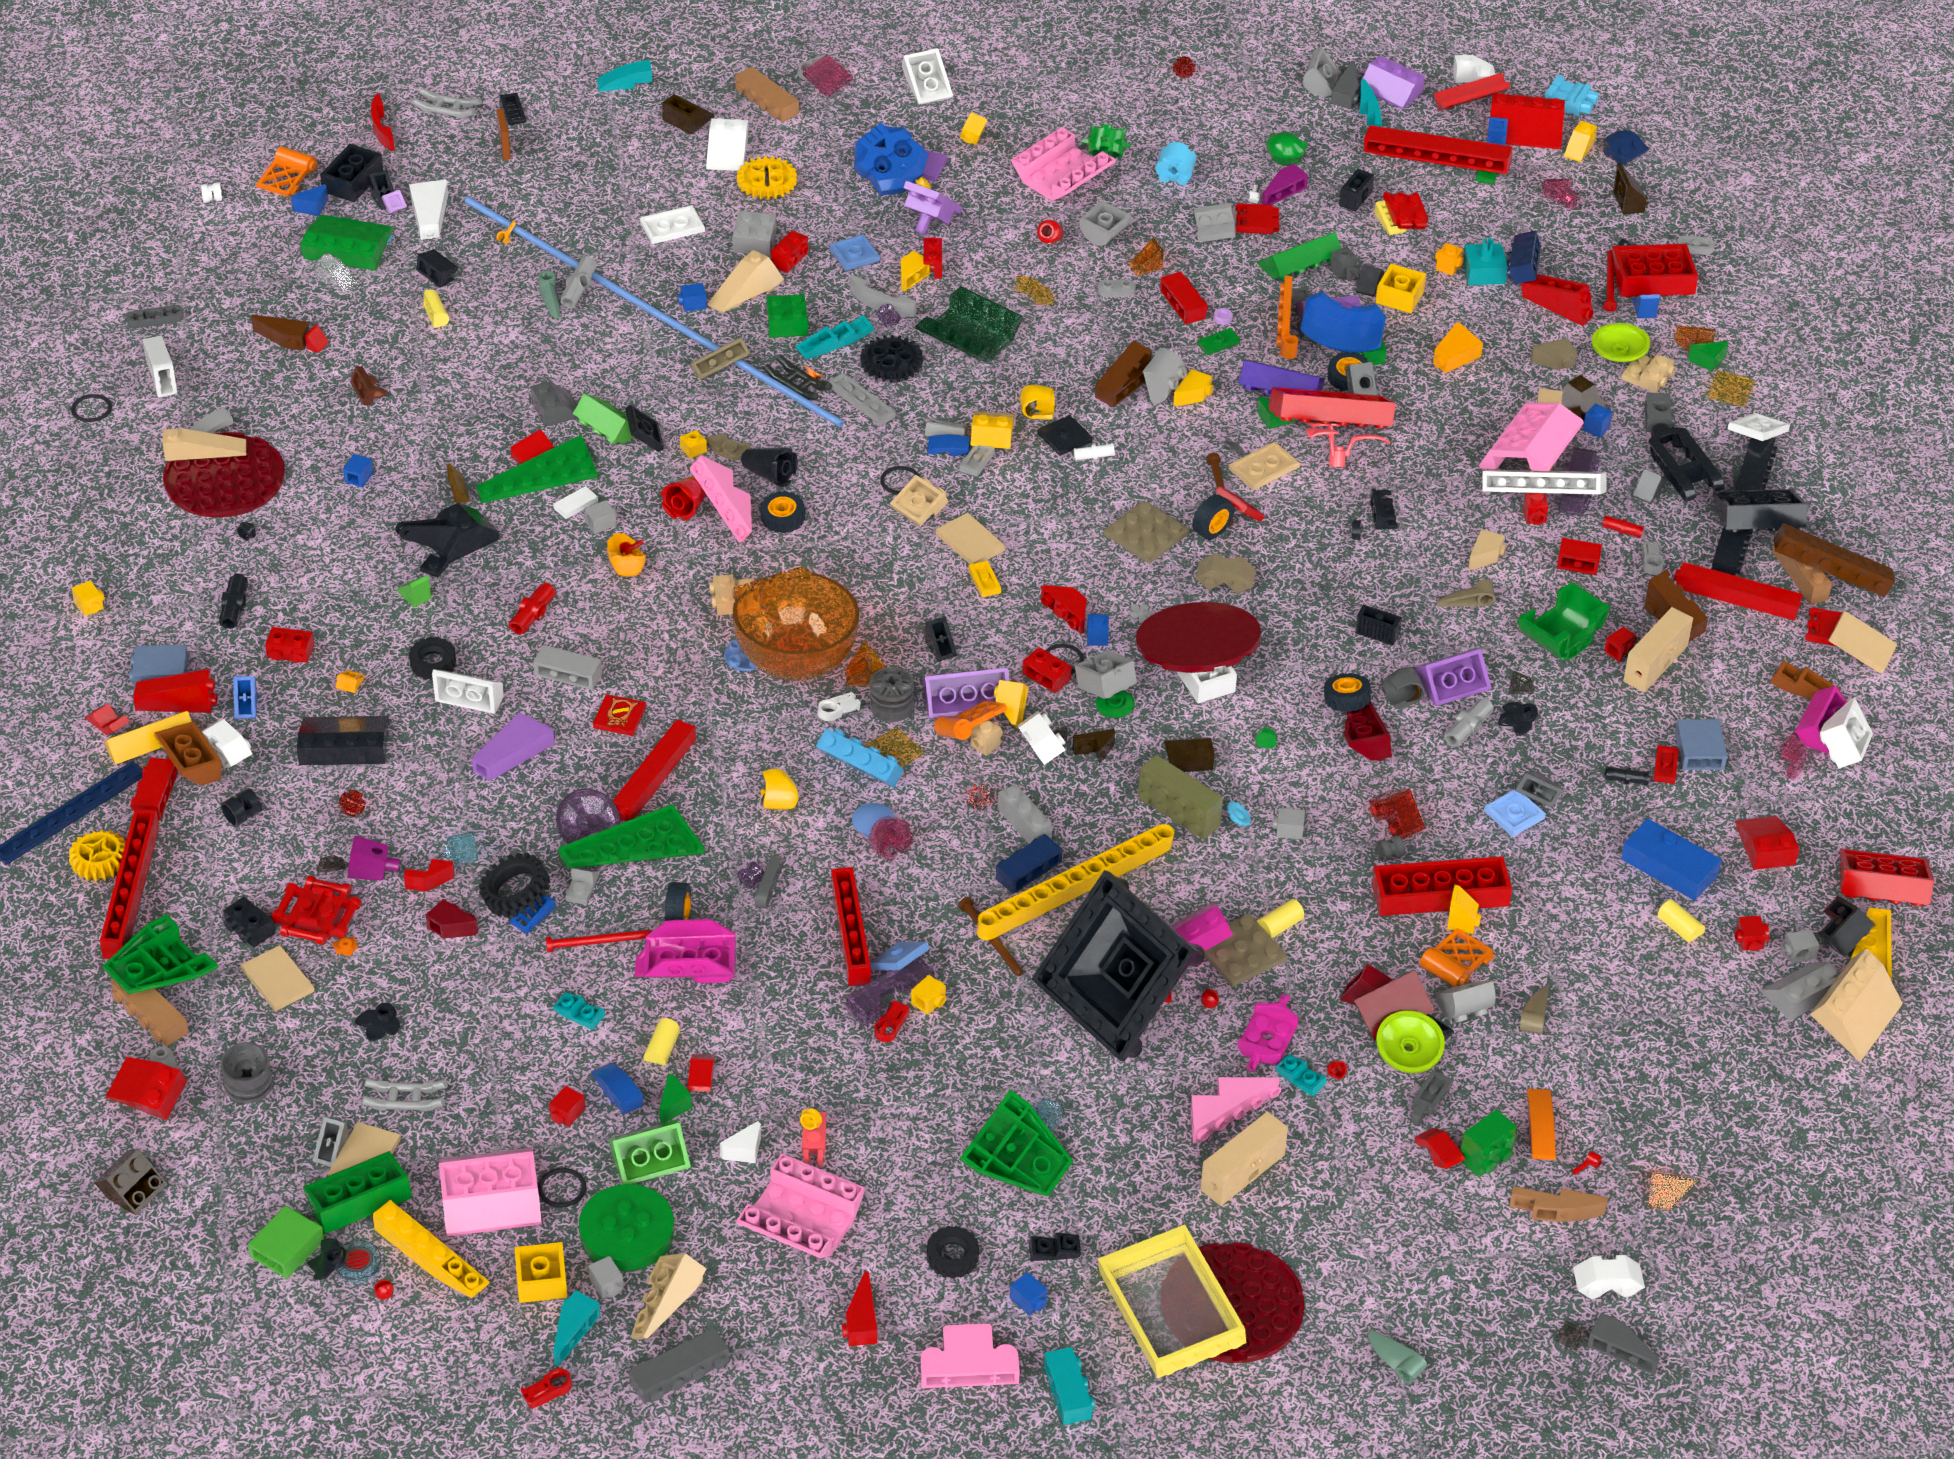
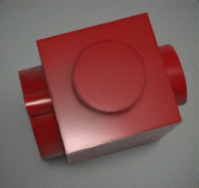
(1535, 508)
(1751, 933)

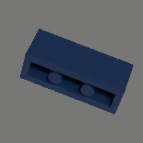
(1028, 863)

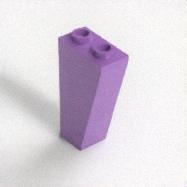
(512, 745)

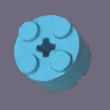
(1175, 163)

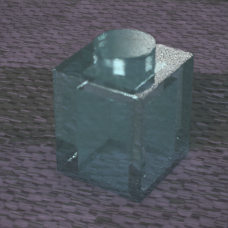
(461, 848)
(1049, 1113)

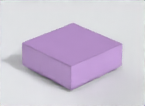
(394, 201)

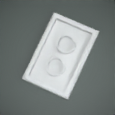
(672, 224)
(1758, 426)

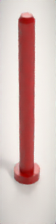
(1610, 304)
(595, 939)

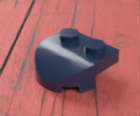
(1624, 146)

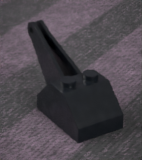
(452, 533)

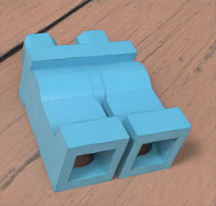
(1577, 96)

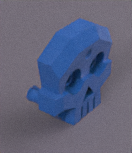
(882, 149)

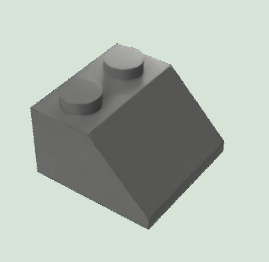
(553, 403)

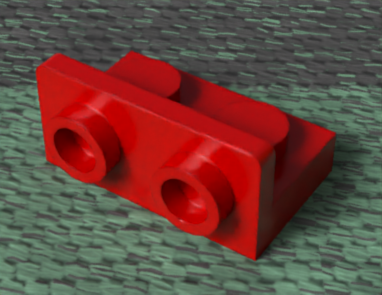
(933, 255)

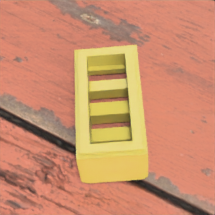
(1384, 217)

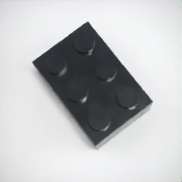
(350, 171)

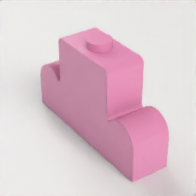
(969, 1359)

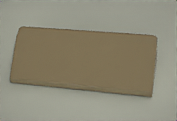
(720, 358)

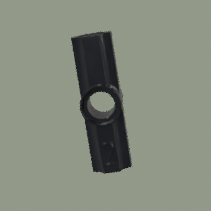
(233, 601)

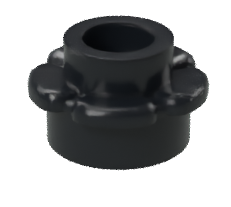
(246, 531)

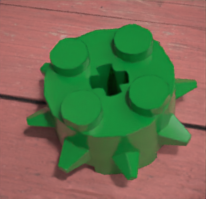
(1106, 140)

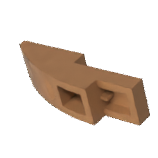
(1558, 1208)

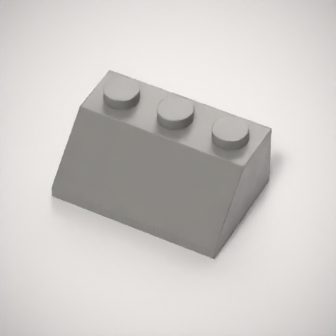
(1801, 989)

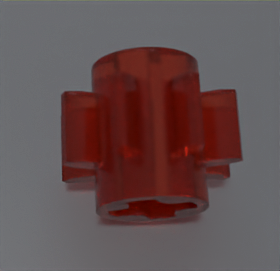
(1184, 67)
(973, 798)
(352, 803)

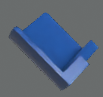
(1342, 327)

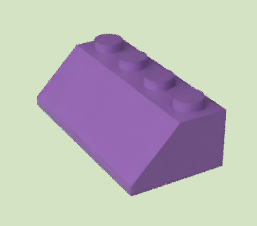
(959, 691)

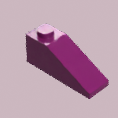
(1285, 184)

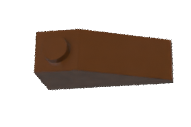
(282, 331)

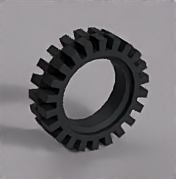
(522, 899)

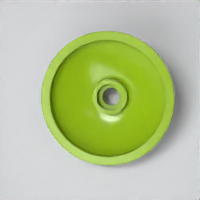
(1620, 342)
(1412, 1031)

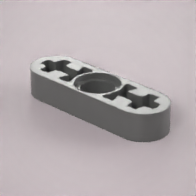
(158, 311)
(768, 881)

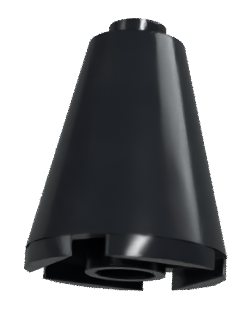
(771, 464)

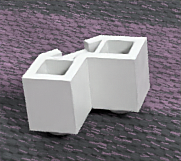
(1471, 68)
(1041, 737)
(227, 743)
(1599, 1276)

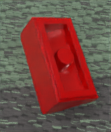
(530, 447)

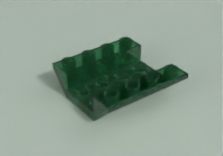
(973, 325)

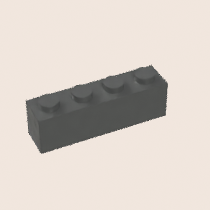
(678, 1366)

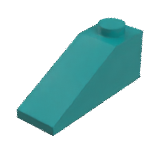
(575, 1320)

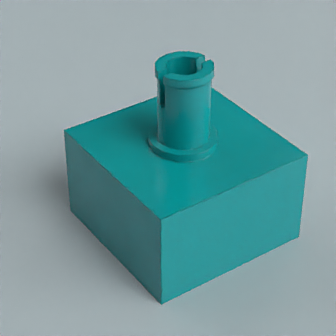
(1485, 263)

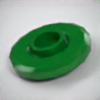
(1117, 706)

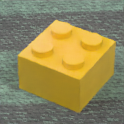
(1401, 288)
(540, 1272)

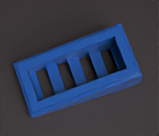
(548, 905)

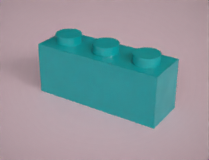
(1068, 1385)

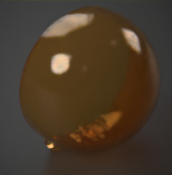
(795, 624)

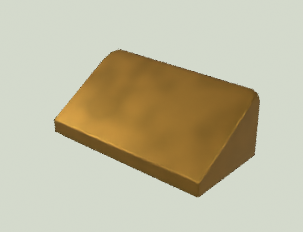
(457, 484)

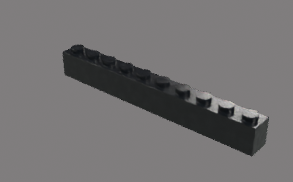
(1752, 476)

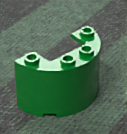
(1568, 625)

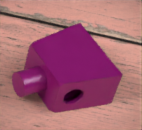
(370, 860)

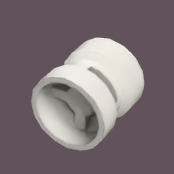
(207, 194)

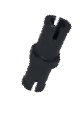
(1627, 775)

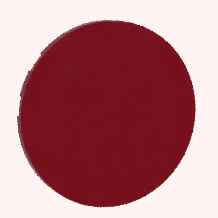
(226, 484)
(1198, 636)
(1261, 1293)

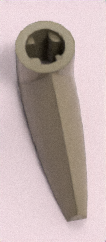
(1480, 595)
(1534, 1012)

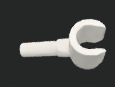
(1254, 195)

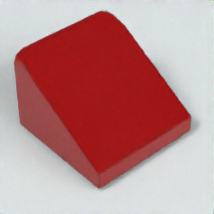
(315, 339)

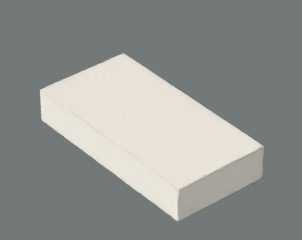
(575, 502)

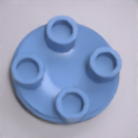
(736, 659)
(867, 815)

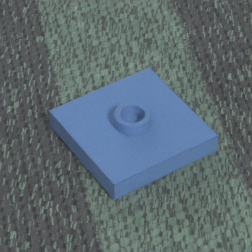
(854, 252)
(899, 955)

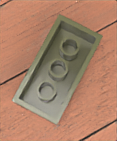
(1180, 797)

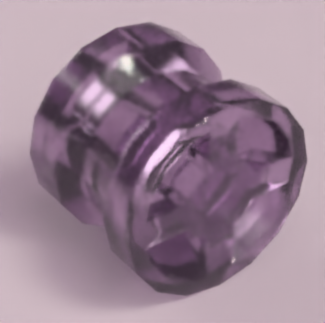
(888, 315)
(751, 875)

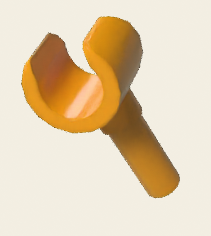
(502, 234)

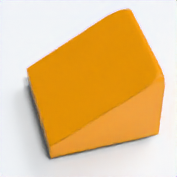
(349, 681)

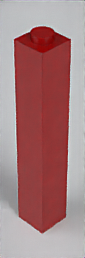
(1738, 591)
(654, 769)

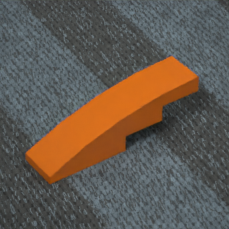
(1541, 1124)

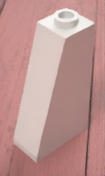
(429, 206)
(160, 366)

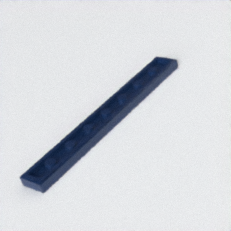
(70, 812)

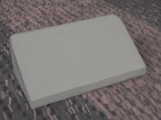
(940, 427)

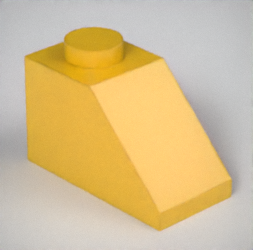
(1581, 141)
(912, 270)
(1193, 388)
(1014, 697)
(1463, 912)

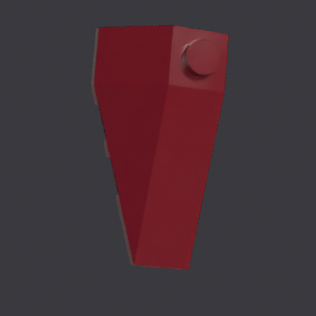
(1367, 733)

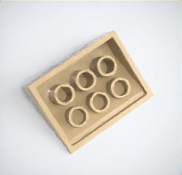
(1858, 1004)

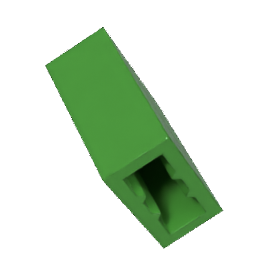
(286, 1241)

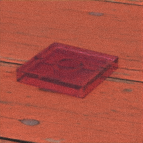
(827, 75)

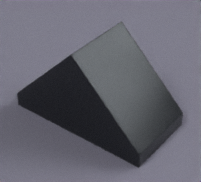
(380, 185)
(1369, 280)
(939, 639)

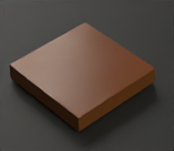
(503, 134)

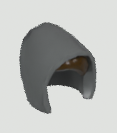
(1403, 687)

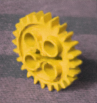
(780, 174)

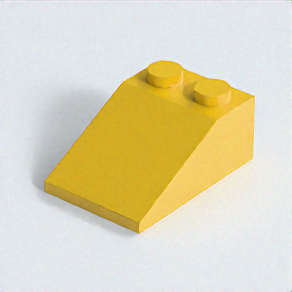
(992, 429)

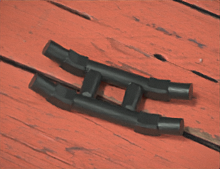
(794, 372)

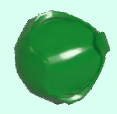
(1285, 148)

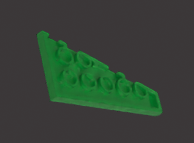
(551, 469)
(647, 837)

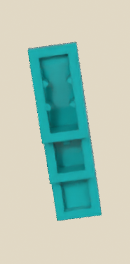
(1369, 105)
(837, 337)

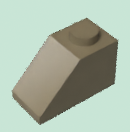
(1554, 354)

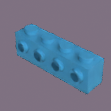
(859, 757)

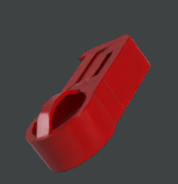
(894, 1019)
(543, 1390)

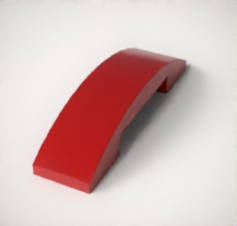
(383, 134)

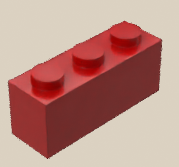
(1183, 297)
(155, 786)

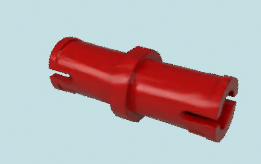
(1622, 526)

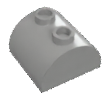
(1321, 74)
(1103, 223)
(1163, 374)
(1466, 999)

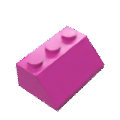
(1820, 709)
(1204, 927)

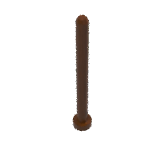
(1214, 459)
(966, 904)

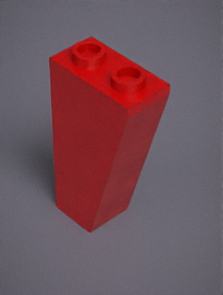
(1561, 297)
(177, 693)

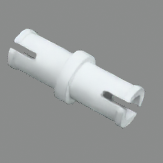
(1094, 452)

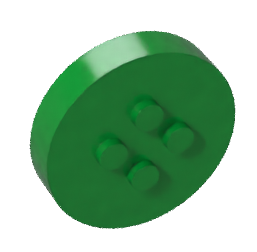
(628, 1225)

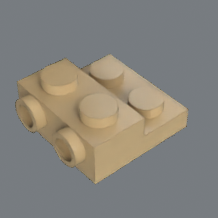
(1650, 372)
(919, 500)
(723, 591)

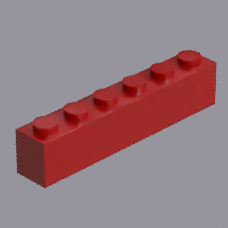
(850, 926)

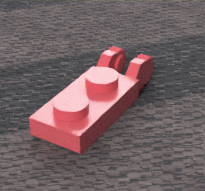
(814, 1141)

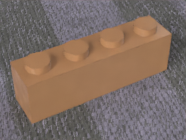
(767, 94)
(1810, 581)
(152, 1013)

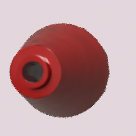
(682, 498)

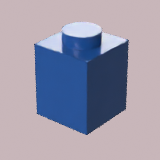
(692, 297)
(1597, 420)
(358, 470)
(1097, 629)
(1028, 1293)

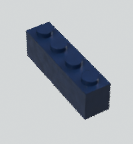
(1524, 257)

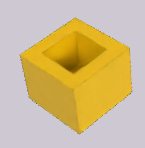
(693, 444)

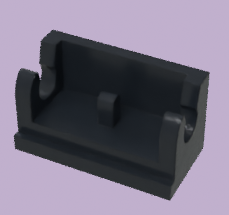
(436, 267)
(1382, 510)

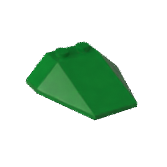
(156, 959)
(1018, 1148)

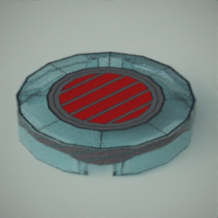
(362, 1262)

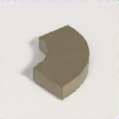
(725, 447)

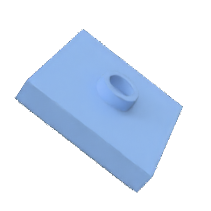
(1514, 812)

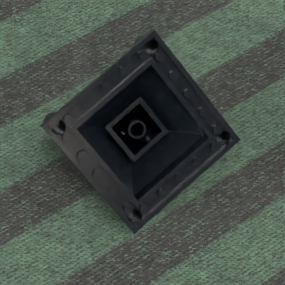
(1115, 965)

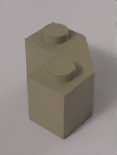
(1234, 572)

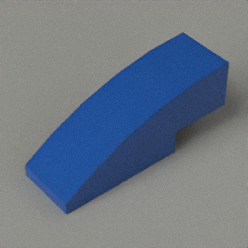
(618, 1087)

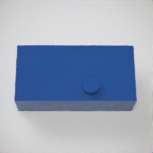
(1671, 859)

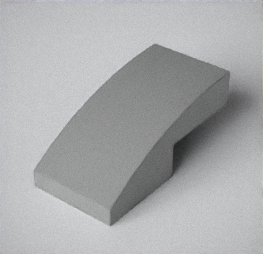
(213, 421)

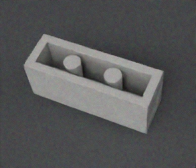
(567, 667)
(1023, 814)

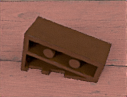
(1124, 375)
(1664, 594)

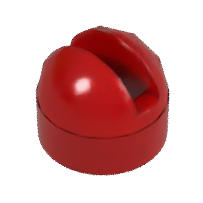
(1210, 998)
(1339, 1066)
(383, 1289)

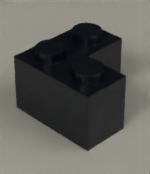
(1846, 926)

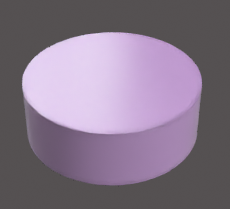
(1223, 316)

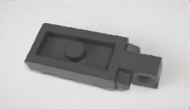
(1430, 1096)

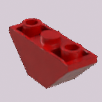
(1066, 604)

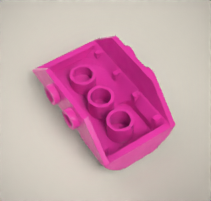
(689, 950)

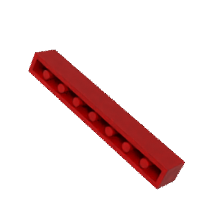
(1438, 149)
(129, 882)

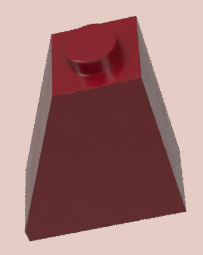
(1363, 982)

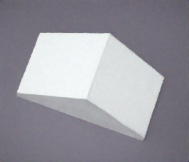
(742, 1145)

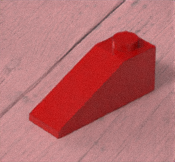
(860, 1316)

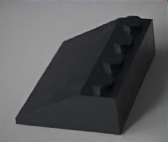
(1760, 509)
(342, 740)

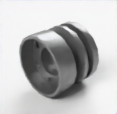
(891, 694)
(246, 1073)

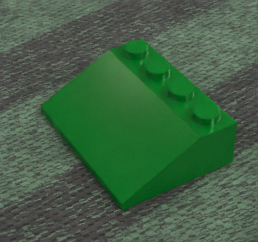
(351, 241)

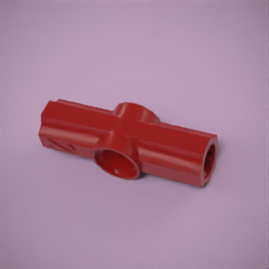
(532, 608)

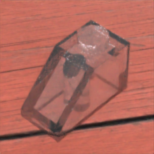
(333, 273)

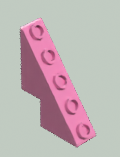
(729, 501)
(1233, 1100)

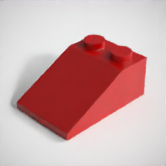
(1768, 842)
(147, 1086)

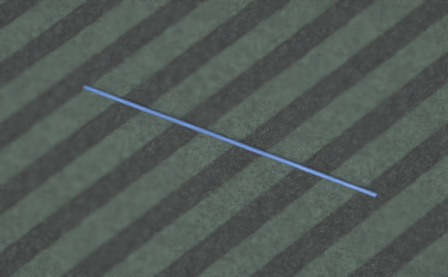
(655, 312)

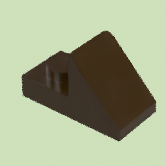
(1098, 742)

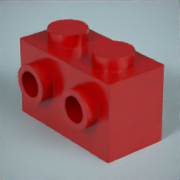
(790, 251)
(1579, 555)
(289, 644)
(1047, 669)

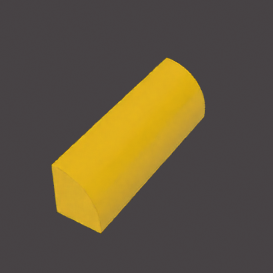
(141, 739)

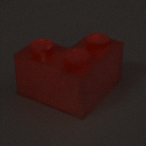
(1399, 810)

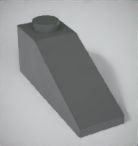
(1346, 89)
(1620, 1342)

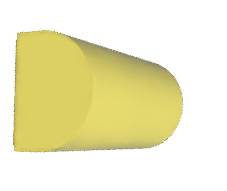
(435, 308)
(1282, 918)
(1680, 920)
(662, 1041)

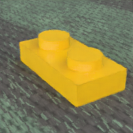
(984, 579)

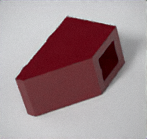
(450, 921)

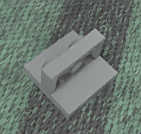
(1215, 222)

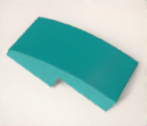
(575, 1009)
(1297, 1072)

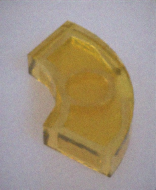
(1032, 288)

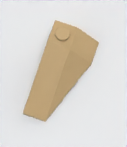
(748, 280)
(192, 444)
(672, 1283)

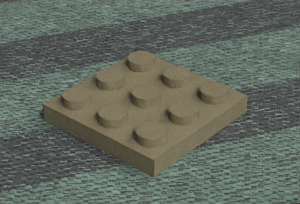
(1146, 531)
(1246, 952)

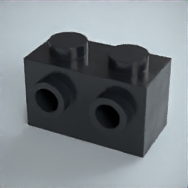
(248, 922)

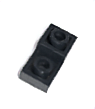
(1058, 1248)

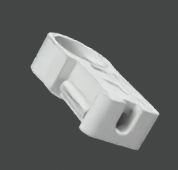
(840, 704)

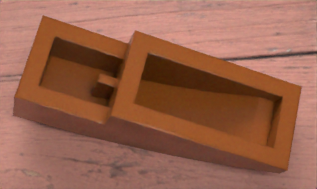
(1799, 682)

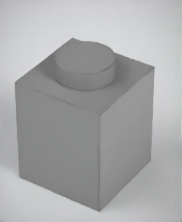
(600, 516)
(1289, 823)
(606, 1277)

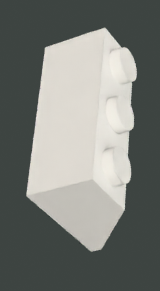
(467, 691)

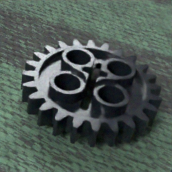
(891, 358)

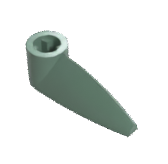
(549, 293)
(1402, 1359)

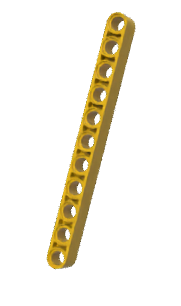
(1073, 882)

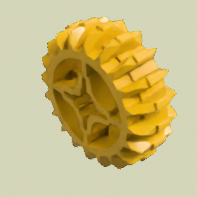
(97, 850)

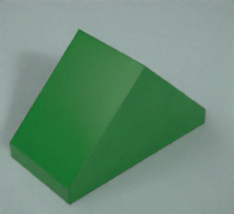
(1708, 354)
(1267, 416)
(674, 1100)

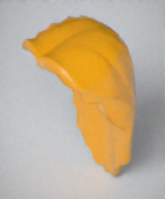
(623, 564)

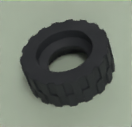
(429, 646)
(957, 1236)

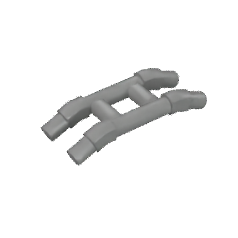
(440, 99)
(395, 1087)

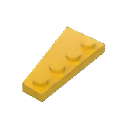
(1879, 938)

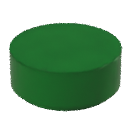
(1266, 738)

